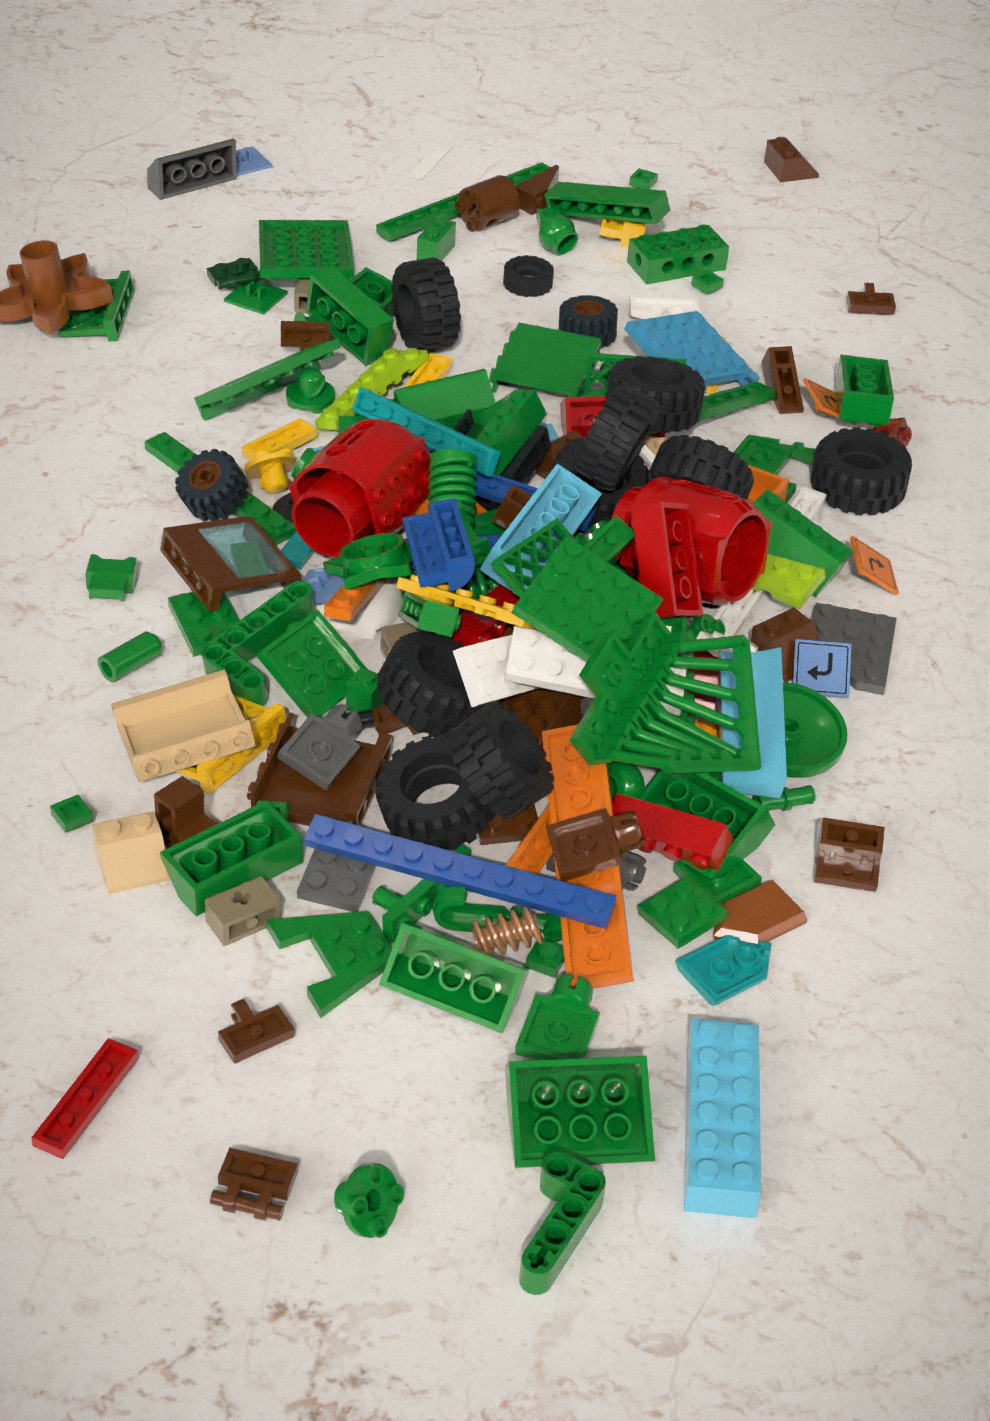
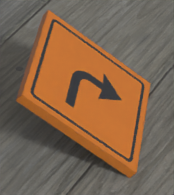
(824, 397)
(873, 565)

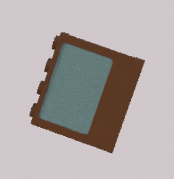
(225, 558)

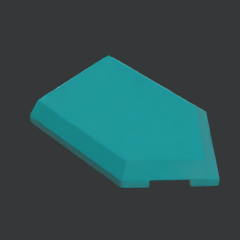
(725, 967)

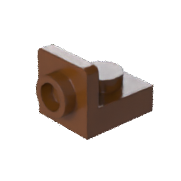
(387, 722)

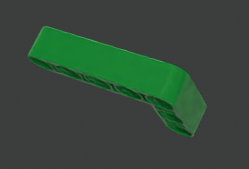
(253, 633)

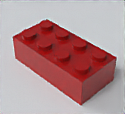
(668, 557)

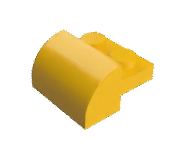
(622, 229)

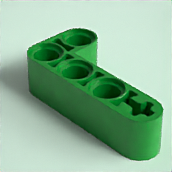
(566, 1183)

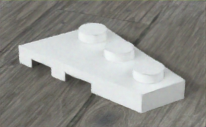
(652, 307)

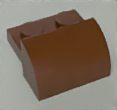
(849, 854)

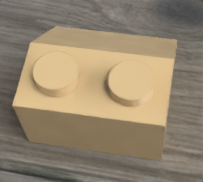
(130, 851)

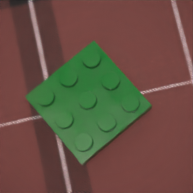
(311, 664)

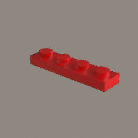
(84, 1098)

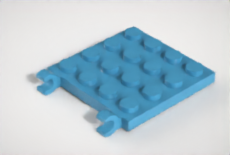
(692, 339)

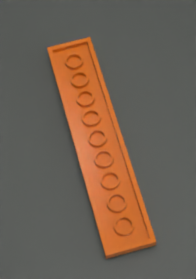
(589, 951)

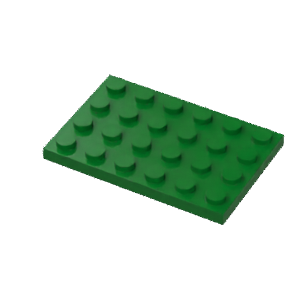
(303, 248)

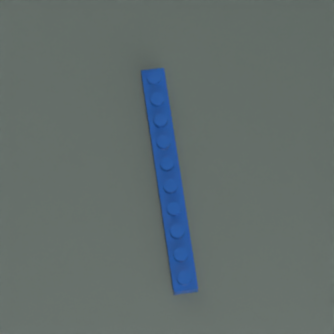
(461, 870)

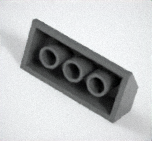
(193, 169)

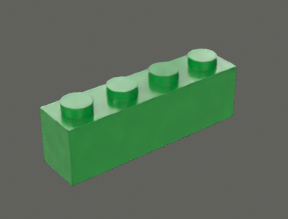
(429, 614)

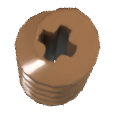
(507, 932)

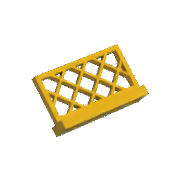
(264, 729)

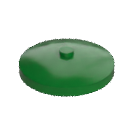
(812, 731)

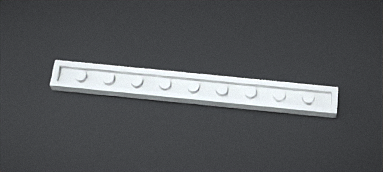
(736, 613)

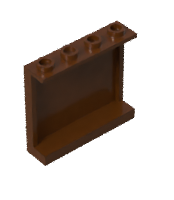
(344, 800)

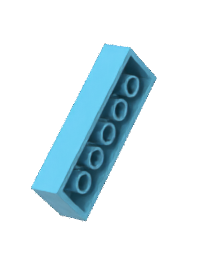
(559, 497)
(722, 1119)

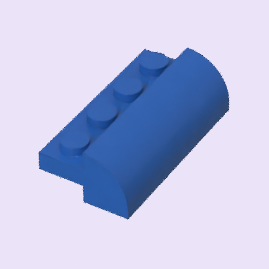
(440, 546)

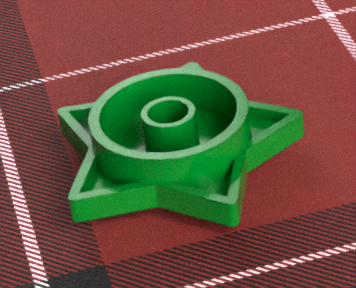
(371, 559)

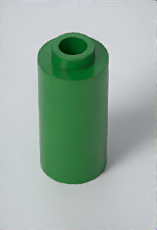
(129, 656)

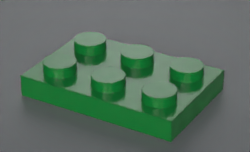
(197, 623)

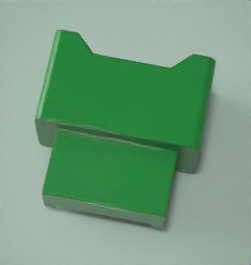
(110, 577)

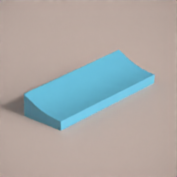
(769, 701)

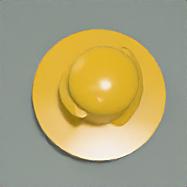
(271, 469)

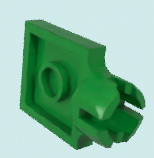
(559, 1023)

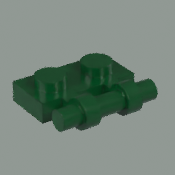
(233, 273)

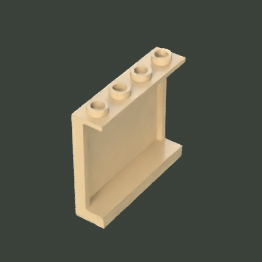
(182, 725)

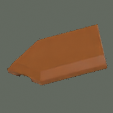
(760, 914)

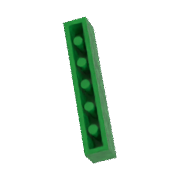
(608, 202)

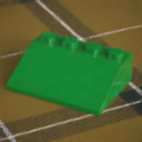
(509, 424)
(711, 799)
(580, 1108)

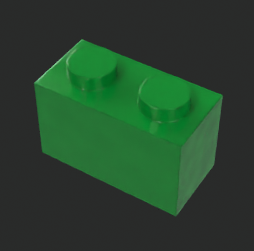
(436, 239)

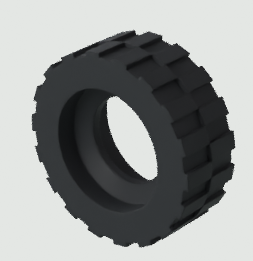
(517, 272)

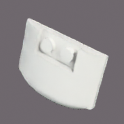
(378, 612)

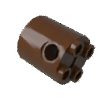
(487, 202)

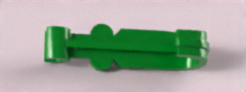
(456, 916)

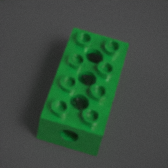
(677, 254)

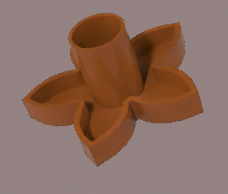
(50, 287)

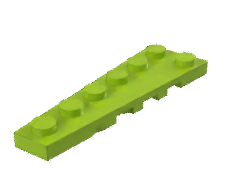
(376, 378)
(789, 580)

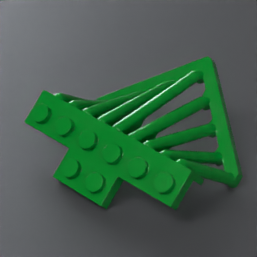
(628, 694)

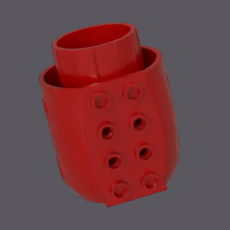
(360, 485)
(727, 535)

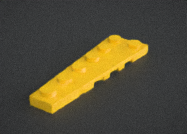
(463, 599)

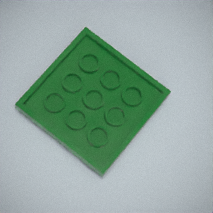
(583, 598)

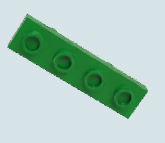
(412, 906)

